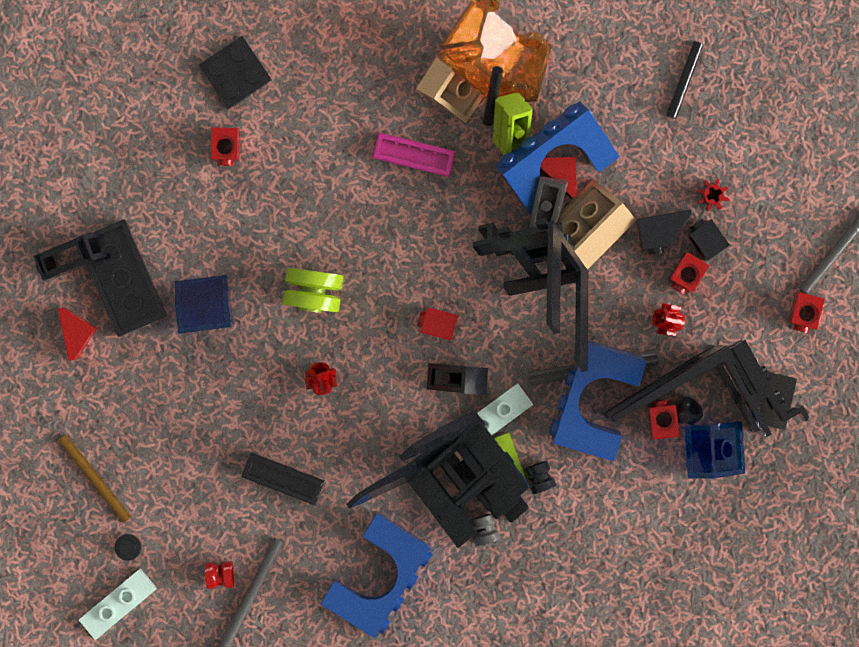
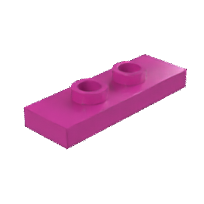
(413, 154)

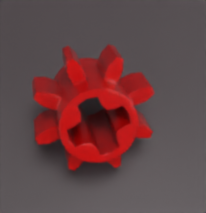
(711, 202)
(668, 320)
(320, 378)

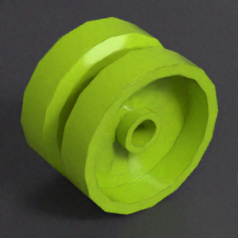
(312, 290)

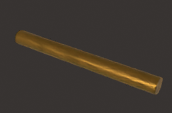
(94, 478)

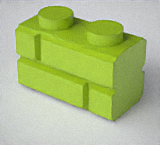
(511, 122)

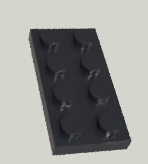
(124, 280)

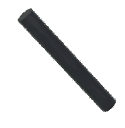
(685, 79)
(492, 95)

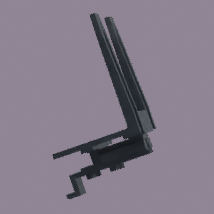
(743, 369)
(482, 473)

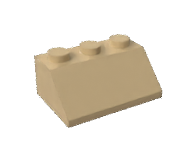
(449, 91)
(594, 221)

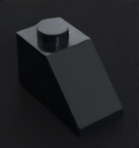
(660, 230)
(457, 378)

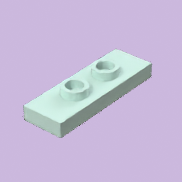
(505, 409)
(117, 604)

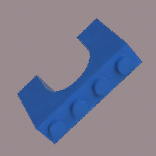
(573, 127)
(571, 427)
(372, 612)

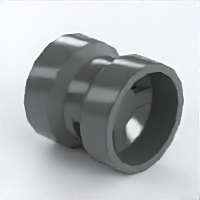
(486, 535)

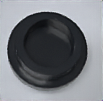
(127, 547)

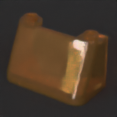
(486, 41)

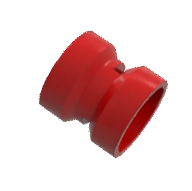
(219, 575)

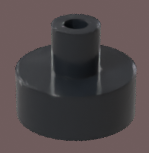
(689, 411)

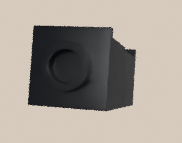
(47, 267)

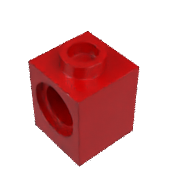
(219, 135)
(696, 265)
(814, 303)
(437, 323)
(671, 429)

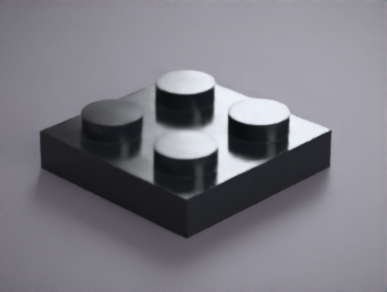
(235, 72)

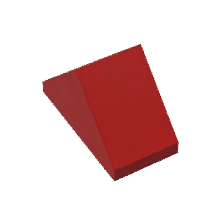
(564, 169)
(76, 332)

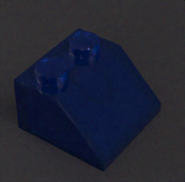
(203, 304)
(714, 450)

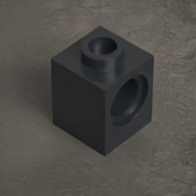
(707, 239)

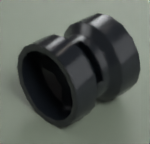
(539, 477)

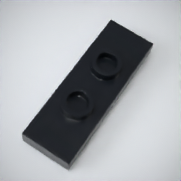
(283, 478)

